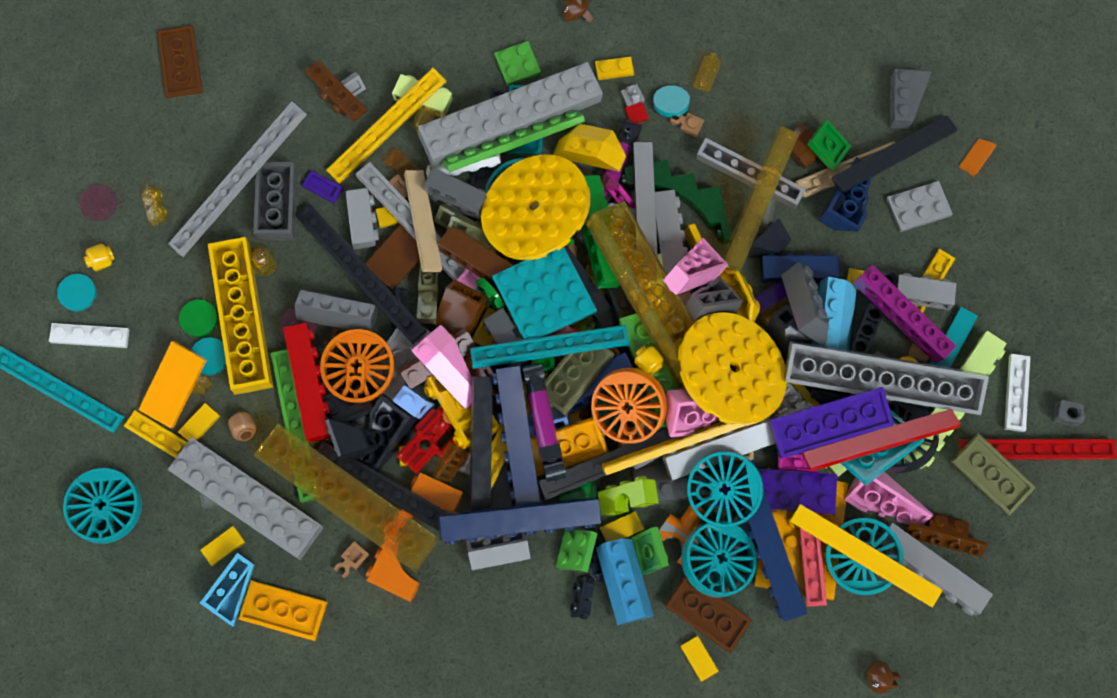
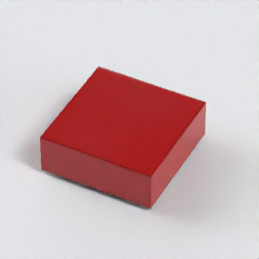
(636, 113)

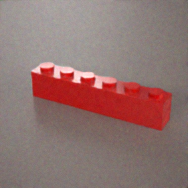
(307, 381)

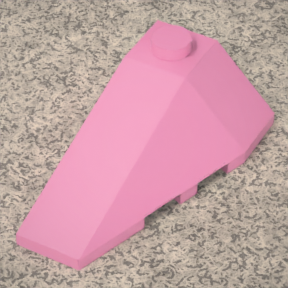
(446, 363)
(684, 414)
(887, 498)

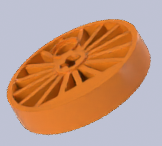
(358, 337)
(621, 397)

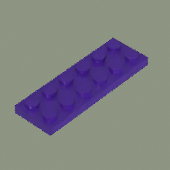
(831, 422)
(791, 488)

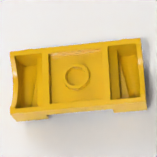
(455, 411)

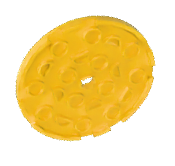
(561, 209)
(732, 396)

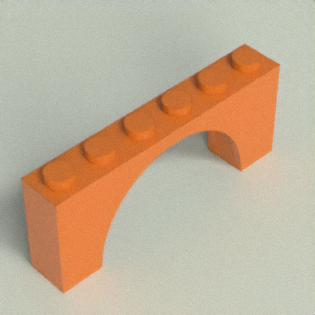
(387, 570)

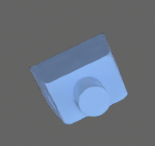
(413, 402)

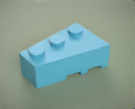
(229, 590)

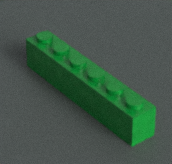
(602, 271)

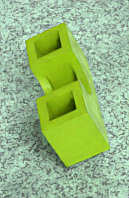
(640, 493)

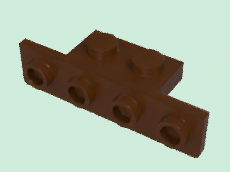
(335, 92)
(948, 534)

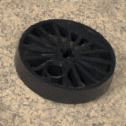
(915, 411)

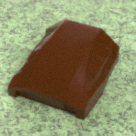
(801, 151)

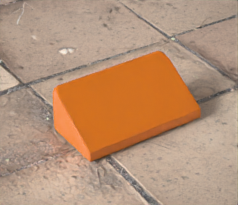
(977, 156)

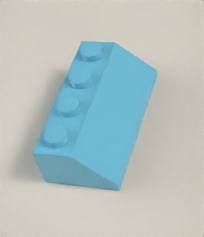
(839, 304)

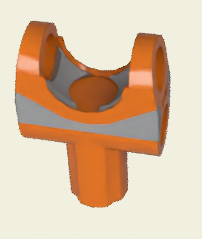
(681, 527)

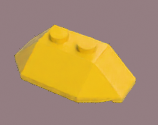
(591, 147)
(749, 306)

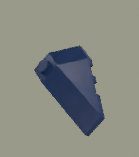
(847, 209)

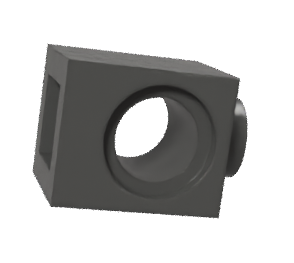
(1062, 417)

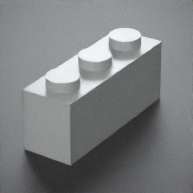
(362, 218)
(927, 292)
(498, 551)

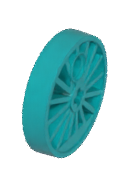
(755, 486)
(102, 496)
(712, 564)
(864, 587)

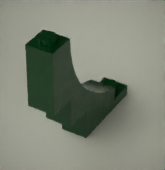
(705, 202)

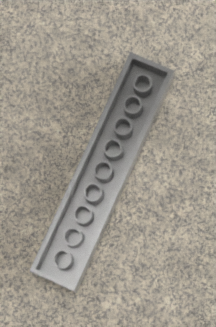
(509, 112)
(901, 379)

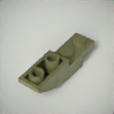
(449, 217)
(427, 297)

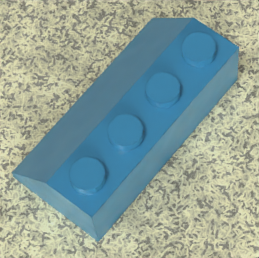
(624, 581)

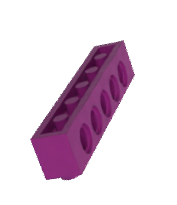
(904, 314)

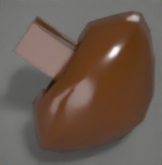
(575, 9)
(881, 677)

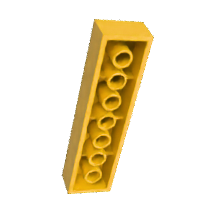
(240, 316)

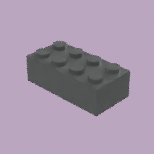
(275, 202)

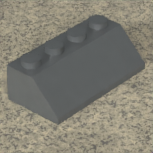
(806, 302)
(335, 310)
(672, 490)

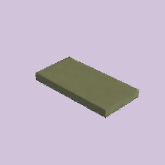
(574, 376)
(993, 474)

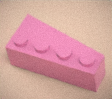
(696, 268)

